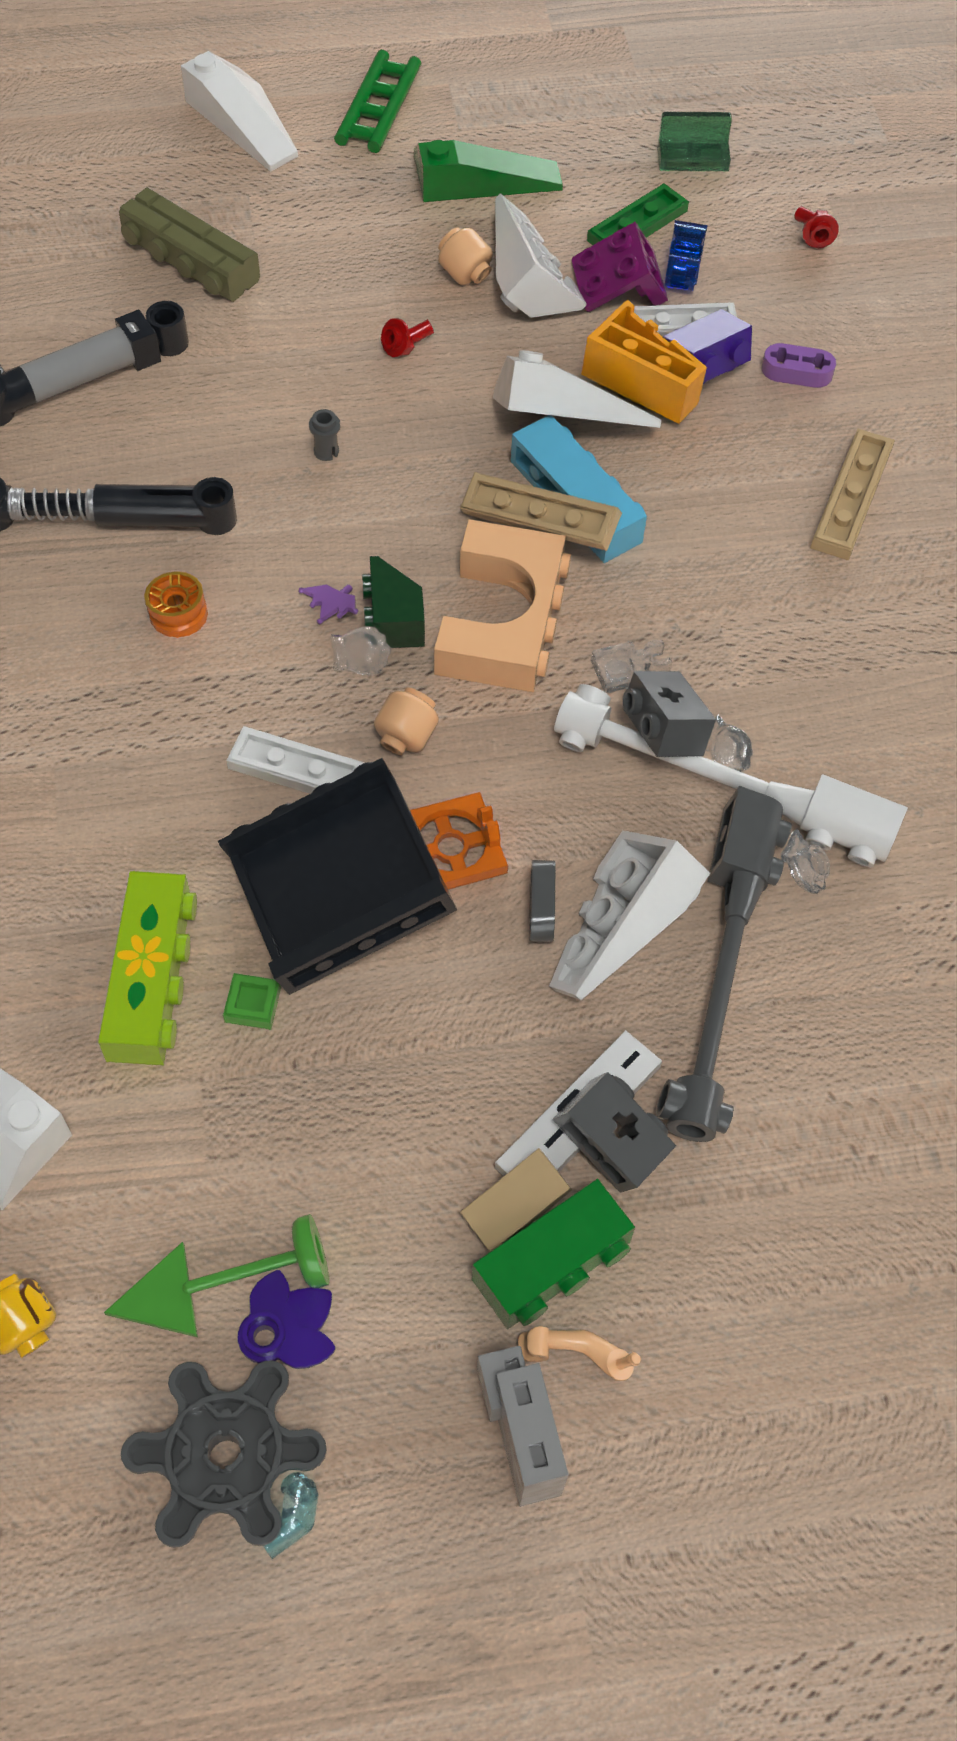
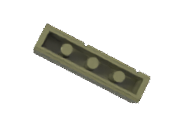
(189, 244)

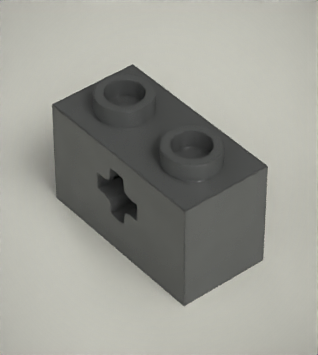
(668, 713)
(591, 1122)

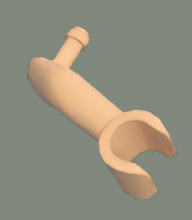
(608, 1357)

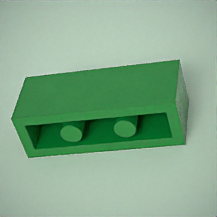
(553, 1255)

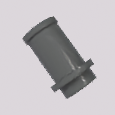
(324, 427)

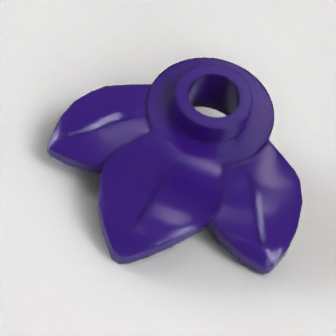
(293, 1319)

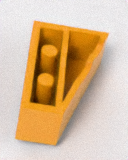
(643, 365)

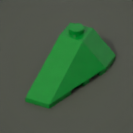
(475, 171)

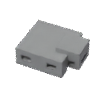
(521, 1405)

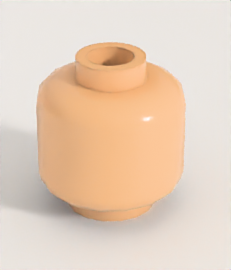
(465, 256)
(406, 721)

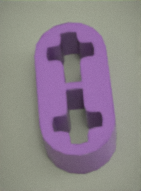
(798, 365)

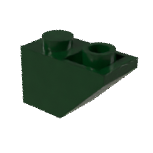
(396, 605)

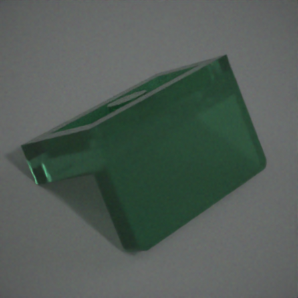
(694, 141)

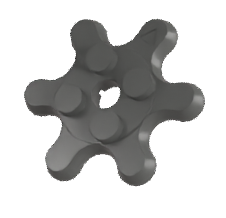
(214, 1417)

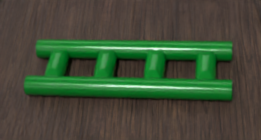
(385, 114)

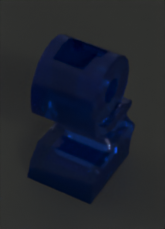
(685, 255)

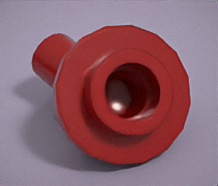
(819, 228)
(399, 339)

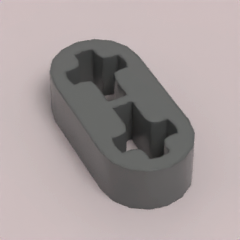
(542, 900)

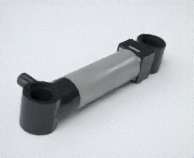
(133, 342)

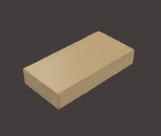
(516, 1200)

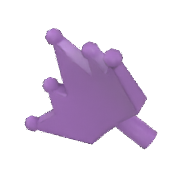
(331, 600)

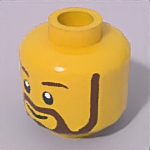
(23, 1316)

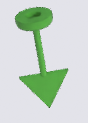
(165, 1292)

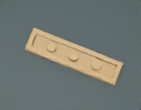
(852, 494)
(541, 510)

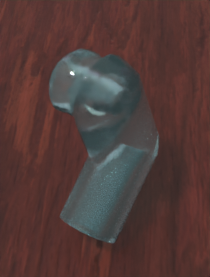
(297, 1512)

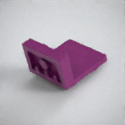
(618, 266)

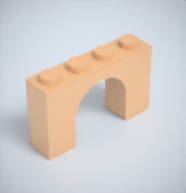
(509, 651)

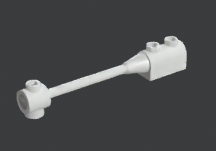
(828, 814)

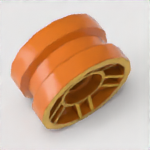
(171, 590)

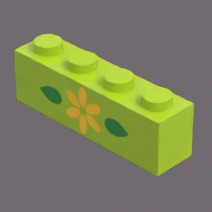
(146, 969)

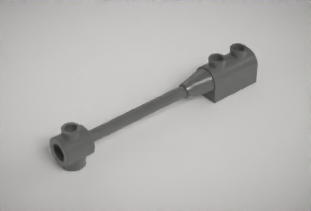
(745, 867)

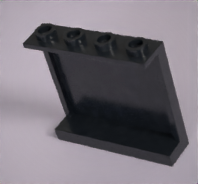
(337, 875)

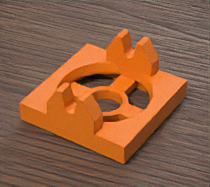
(472, 807)

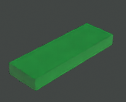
(649, 212)

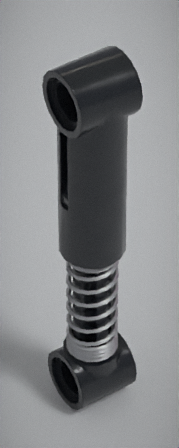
(202, 505)

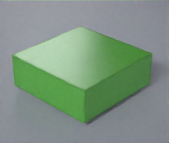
(252, 1001)

